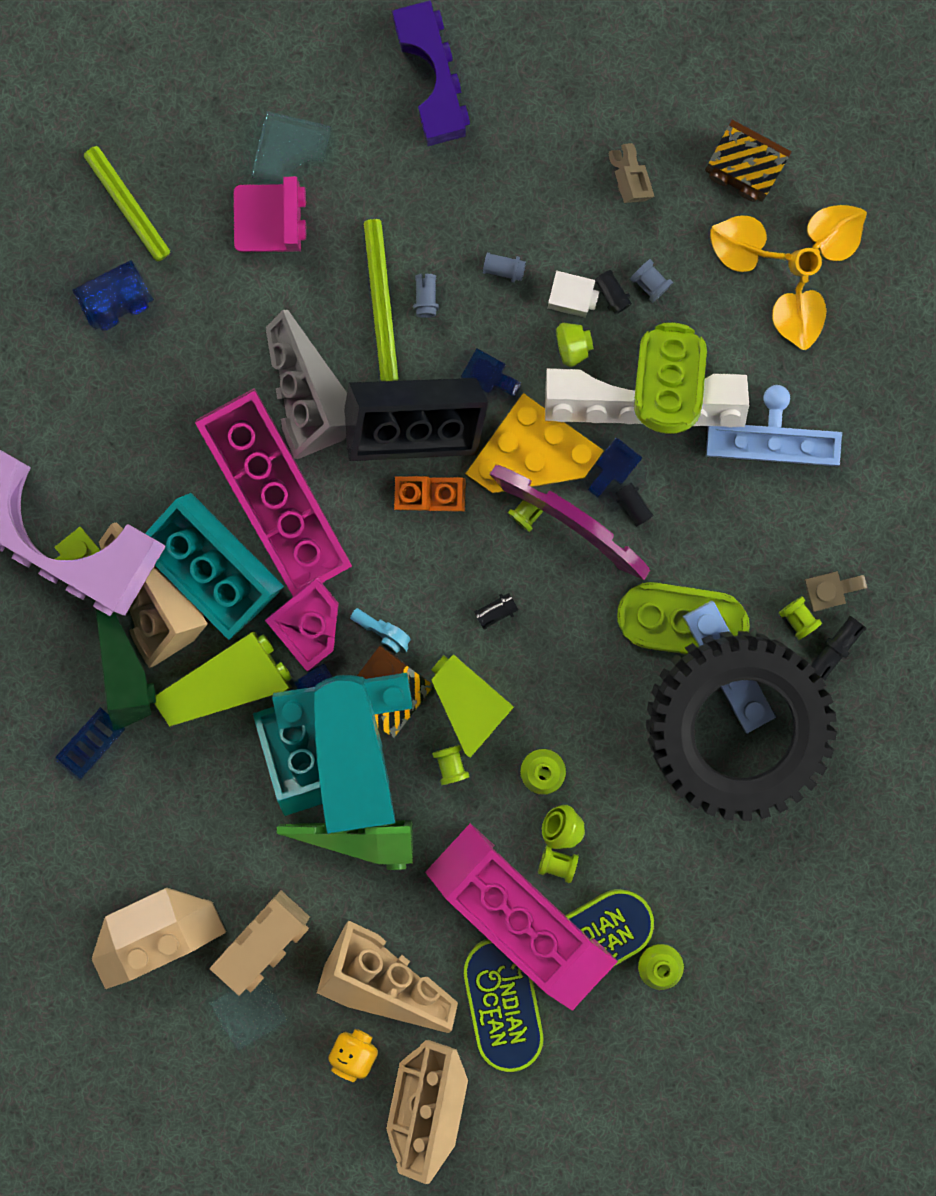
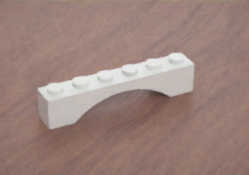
(581, 398)

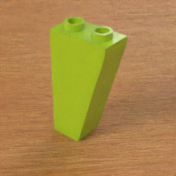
(225, 681)

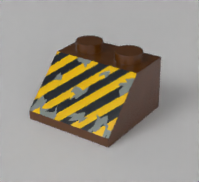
(747, 162)
(384, 664)

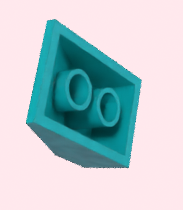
(290, 762)

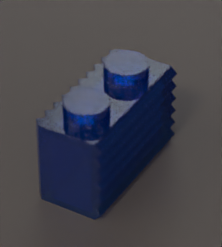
(113, 296)

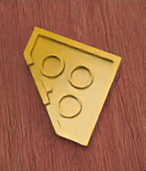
(535, 449)

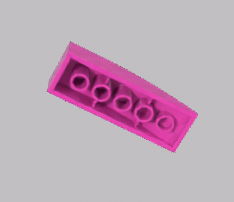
(273, 491)

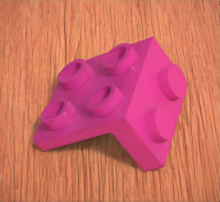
(269, 217)

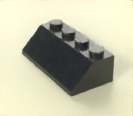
(414, 418)

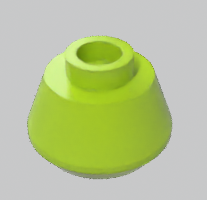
(573, 343)
(532, 769)
(562, 828)
(668, 959)

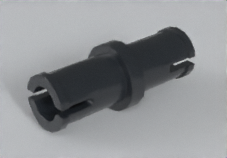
(837, 647)

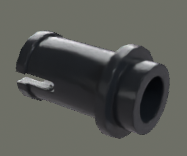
(613, 292)
(633, 504)
(496, 611)

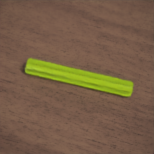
(126, 203)

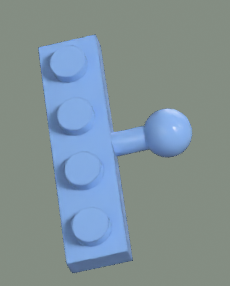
(774, 442)
(743, 695)

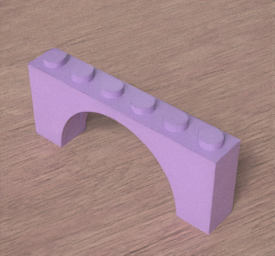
(108, 576)

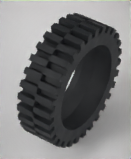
(701, 674)

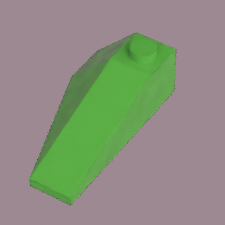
(378, 844)

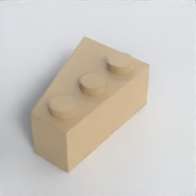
(261, 944)

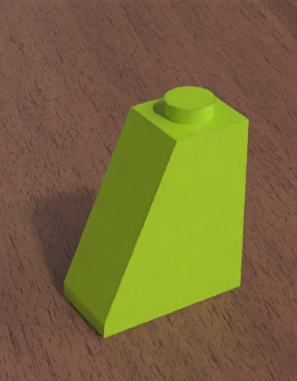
(469, 702)

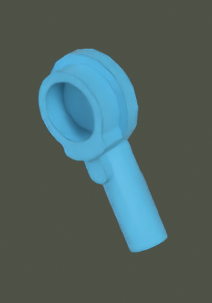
(393, 637)

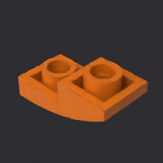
(429, 494)

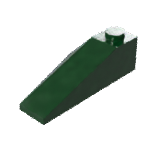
(124, 678)

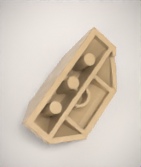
(153, 934)
(426, 1109)

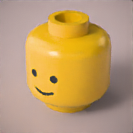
(353, 1055)

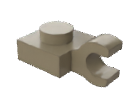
(631, 178)
(829, 591)

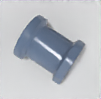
(651, 281)

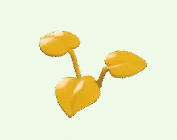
(836, 234)

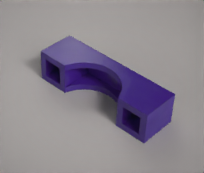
(419, 34)

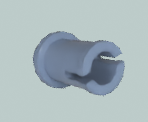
(504, 267)
(425, 296)

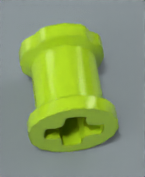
(525, 514)
(800, 618)
(450, 765)
(558, 864)

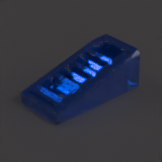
(62, 757)

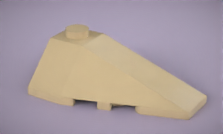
(161, 614)
(373, 980)

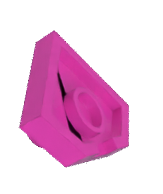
(307, 624)

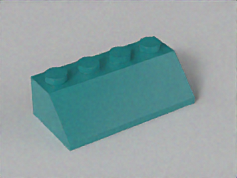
(212, 566)

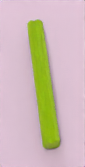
(381, 300)

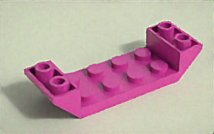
(519, 919)

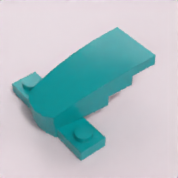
(348, 743)

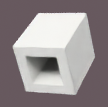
(572, 294)

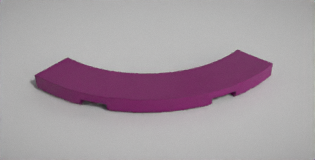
(573, 517)

